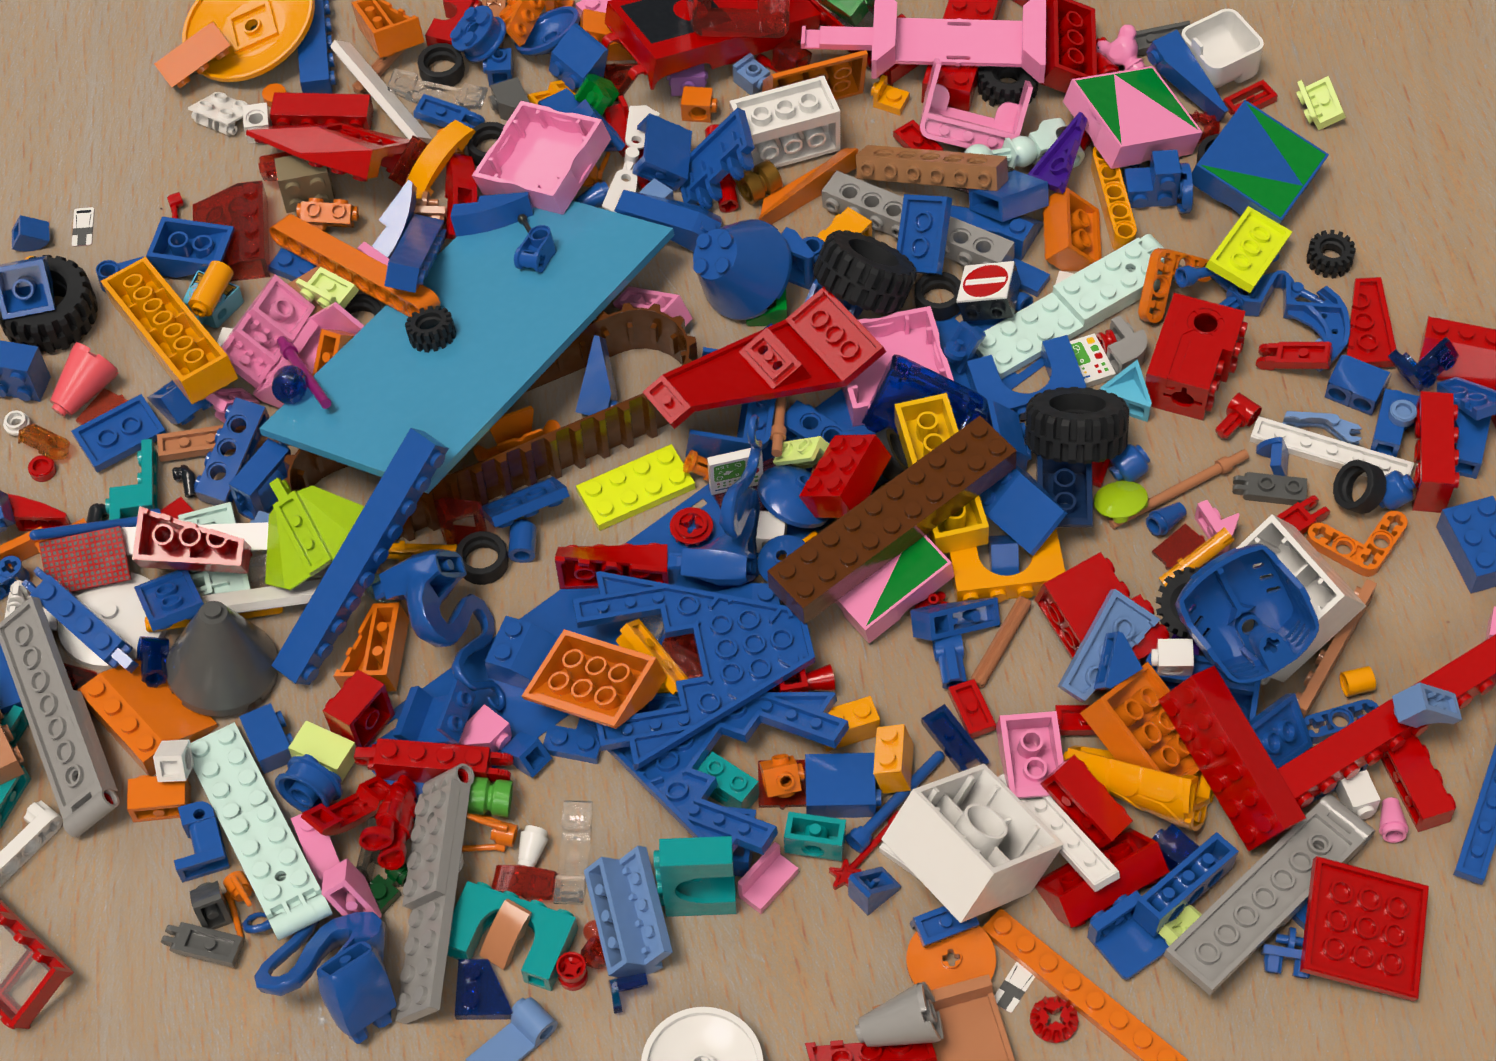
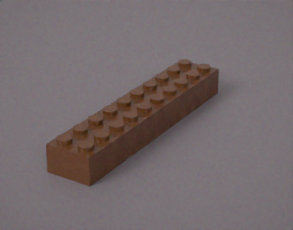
(891, 519)

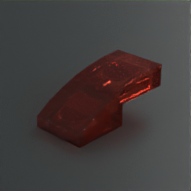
(525, 881)

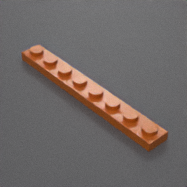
(1074, 986)

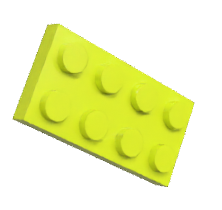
(1248, 249)
(635, 487)

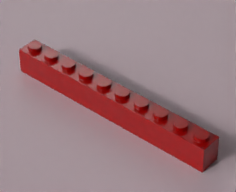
(1379, 730)

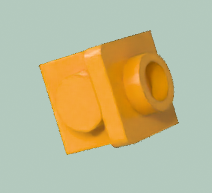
(889, 97)

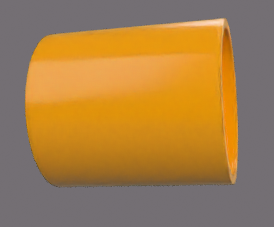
(1357, 681)

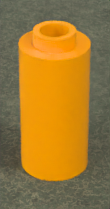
(210, 289)

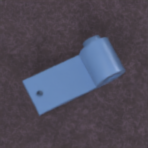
(527, 1030)

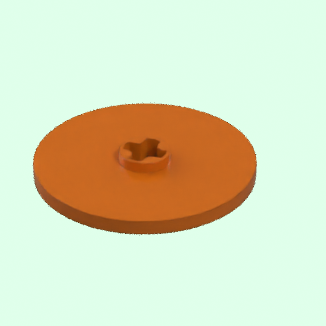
(971, 947)

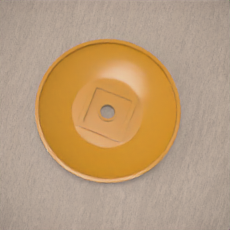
(256, 51)

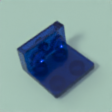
(1425, 372)

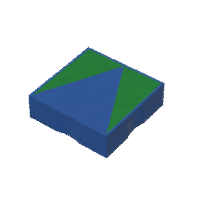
(1258, 164)

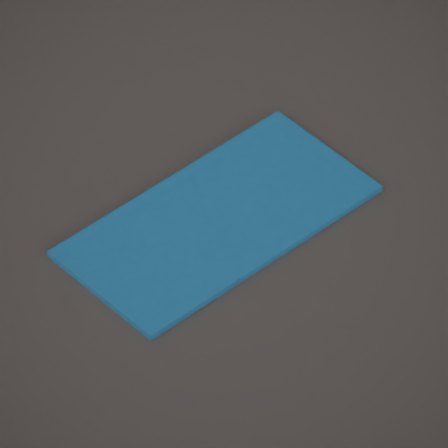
(506, 337)

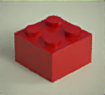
(359, 709)

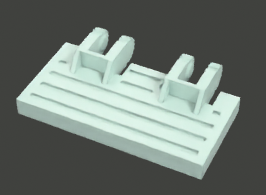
(215, 582)

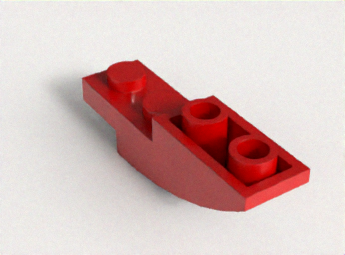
(459, 186)

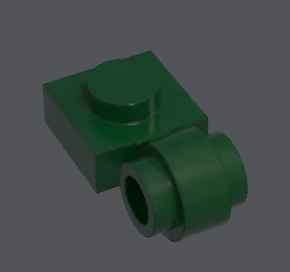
(385, 890)

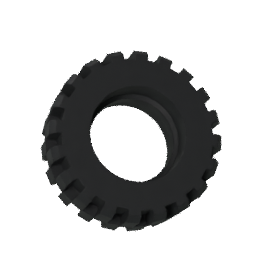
(864, 272)
(70, 318)
(1077, 425)

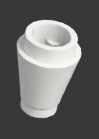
(531, 845)

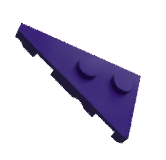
(1059, 159)

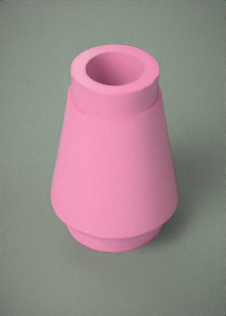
(1392, 821)

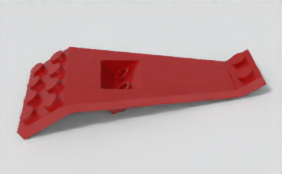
(815, 346)

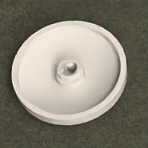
(120, 610)
(702, 1036)

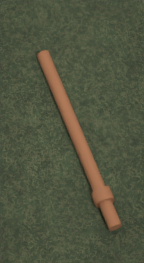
(778, 430)
(1221, 467)

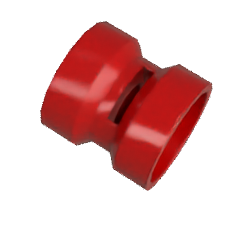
(573, 965)

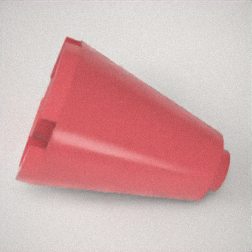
(81, 380)

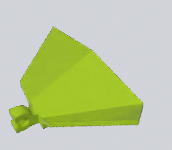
(305, 532)

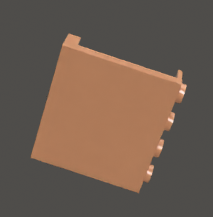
(970, 1023)

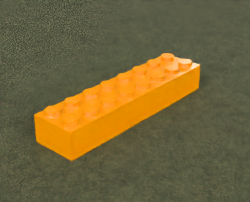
(169, 330)

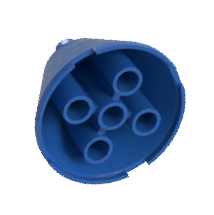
(742, 267)

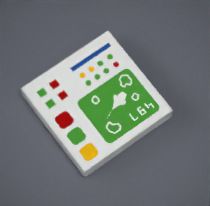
(1092, 360)
(728, 468)

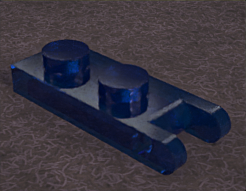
(952, 738)

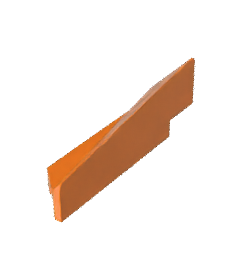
(806, 187)

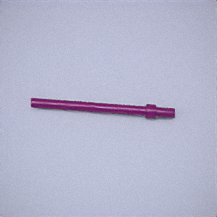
(290, 353)

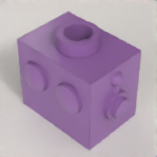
(693, 77)

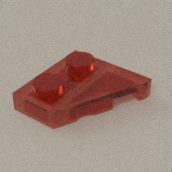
(407, 161)

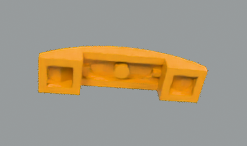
(437, 154)

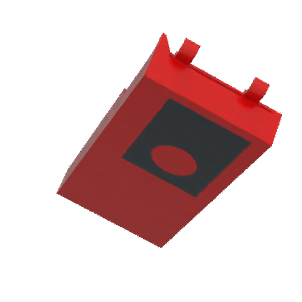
(663, 41)

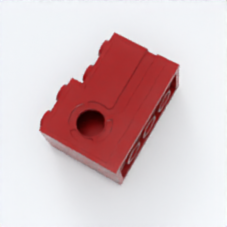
(1194, 355)
(1076, 597)

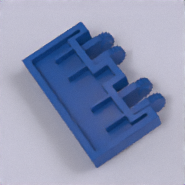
(720, 153)

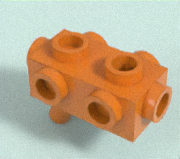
(328, 214)

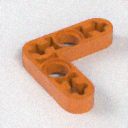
(1168, 269)
(1359, 552)

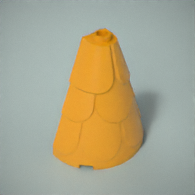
(1165, 795)

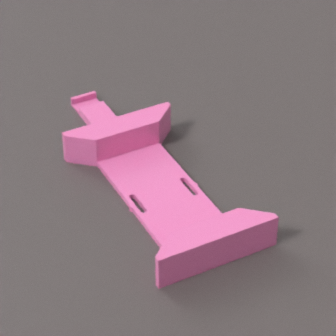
(924, 39)

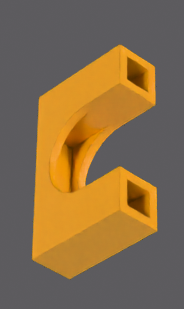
(975, 582)

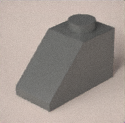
(506, 97)
(210, 905)

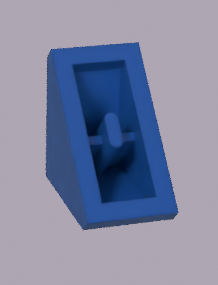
(1003, 555)
(1116, 662)
(871, 888)

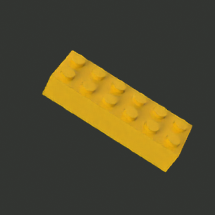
(921, 428)

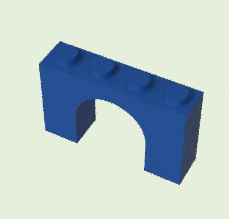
(1059, 363)
(1470, 441)

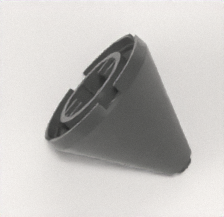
(221, 662)

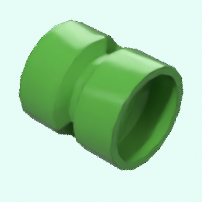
(490, 797)

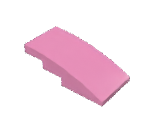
(253, 340)

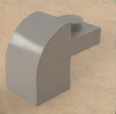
(1128, 347)

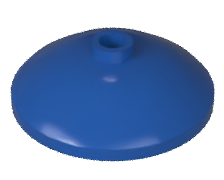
(549, 31)
(780, 492)

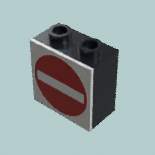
(988, 291)

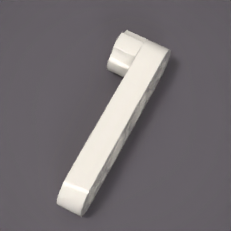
(41, 826)

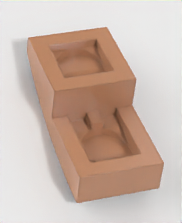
(504, 933)

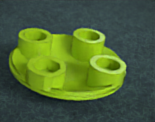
(1121, 500)

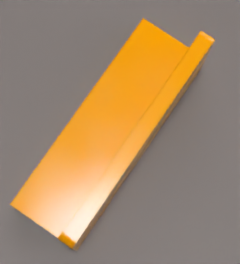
(638, 638)

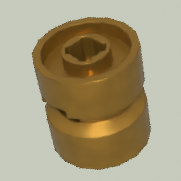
(762, 180)

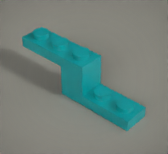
(125, 500)
(13, 789)

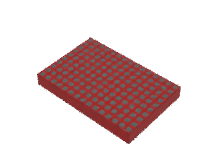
(87, 559)

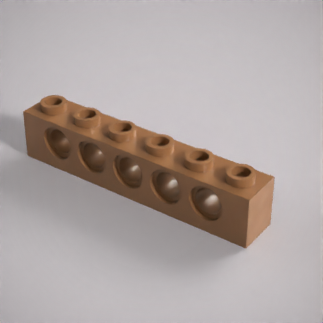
(932, 167)

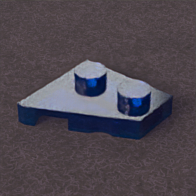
(479, 992)

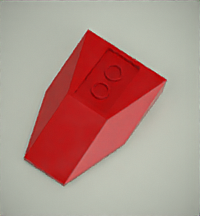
(336, 146)

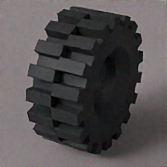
(999, 92)
(1168, 600)

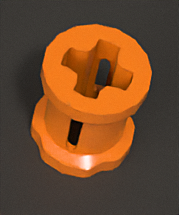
(696, 464)

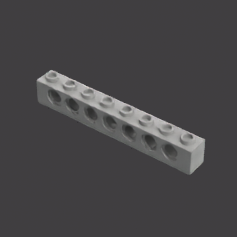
(964, 241)

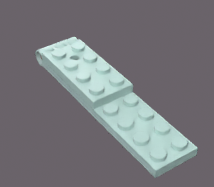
(1072, 306)
(258, 832)

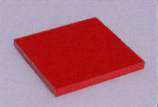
(1364, 928)

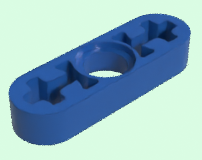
(1347, 711)

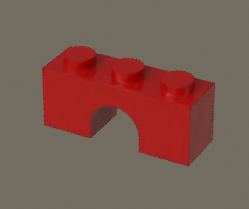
(441, 29)

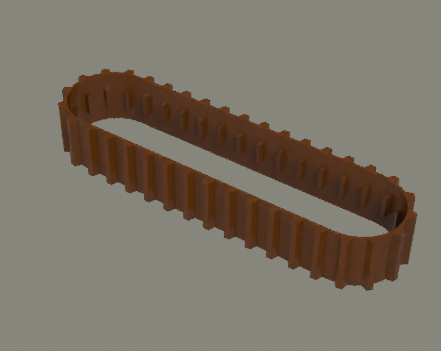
(557, 449)

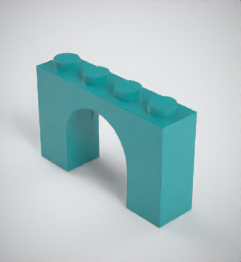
(696, 876)
(552, 930)

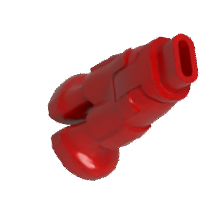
(393, 824)

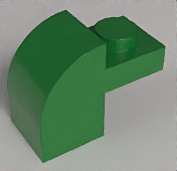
(598, 92)

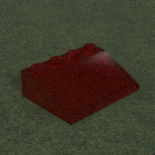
(247, 210)

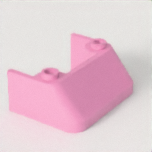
(968, 128)
(306, 342)

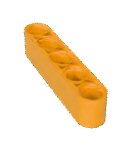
(1113, 201)

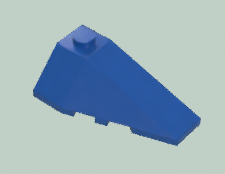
(1180, 67)
(685, 218)
(1019, 229)

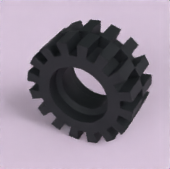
(1333, 243)
(430, 329)

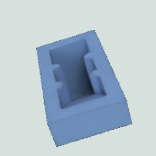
(1426, 705)

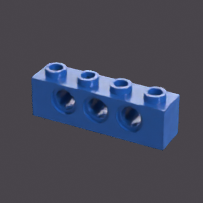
(239, 414)
(802, 417)
(1185, 884)

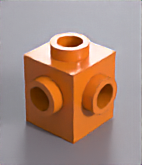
(781, 776)

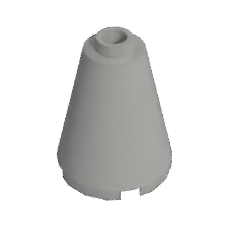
(902, 1020)

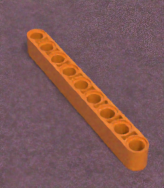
(348, 264)

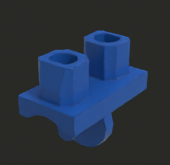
(963, 345)
(1275, 954)

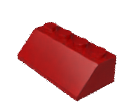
(1473, 344)
(1074, 901)

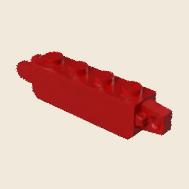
(427, 760)

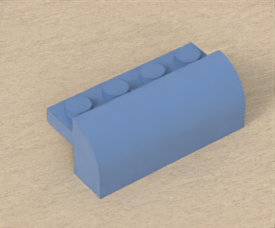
(628, 914)

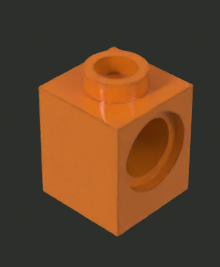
(698, 104)

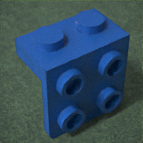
(1123, 940)

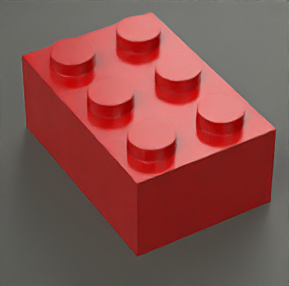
(845, 475)

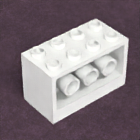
(792, 122)

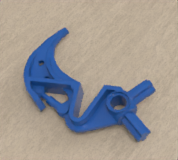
(1322, 314)

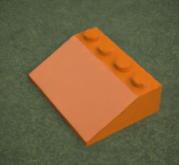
(843, 74)
(595, 680)
(141, 714)
(1136, 726)

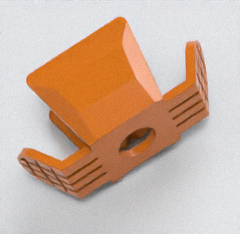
(512, 431)

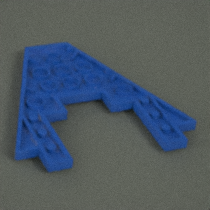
(740, 648)
(684, 790)

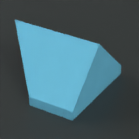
(1132, 388)

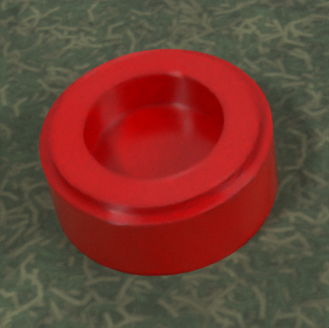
(41, 468)

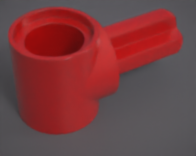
(1240, 413)

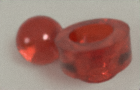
(592, 950)

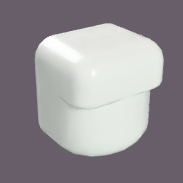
(1225, 47)

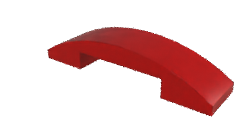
(349, 811)

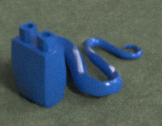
(732, 556)
(425, 584)
(350, 983)

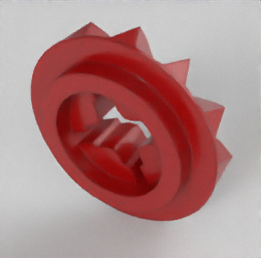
(684, 519)
(1056, 1031)

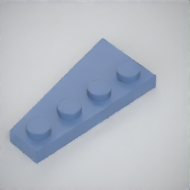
(1115, 615)

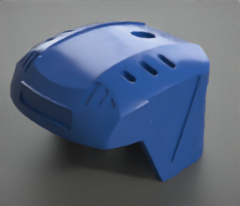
(1229, 594)

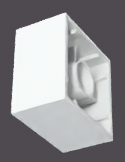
(1329, 594)
(971, 842)

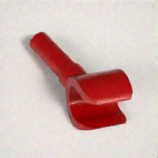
(175, 201)

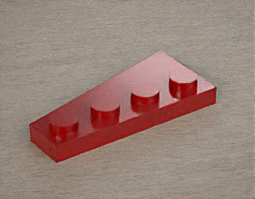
(1370, 324)
(860, 1052)

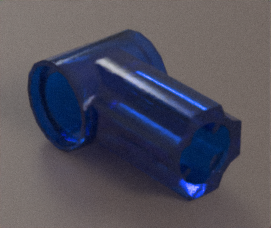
(153, 655)

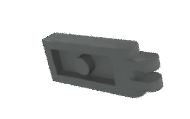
(1270, 488)
(204, 943)

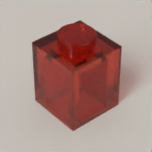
(790, 56)

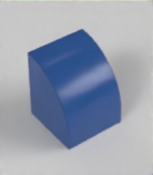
(30, 234)
(528, 753)

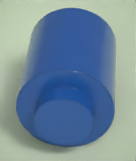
(522, 541)

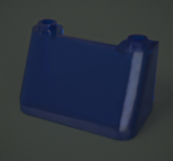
(910, 381)

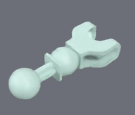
(1027, 150)

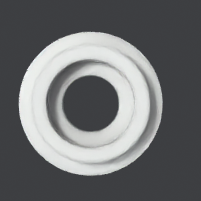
(13, 418)

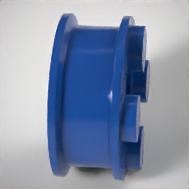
(478, 33)
(308, 783)

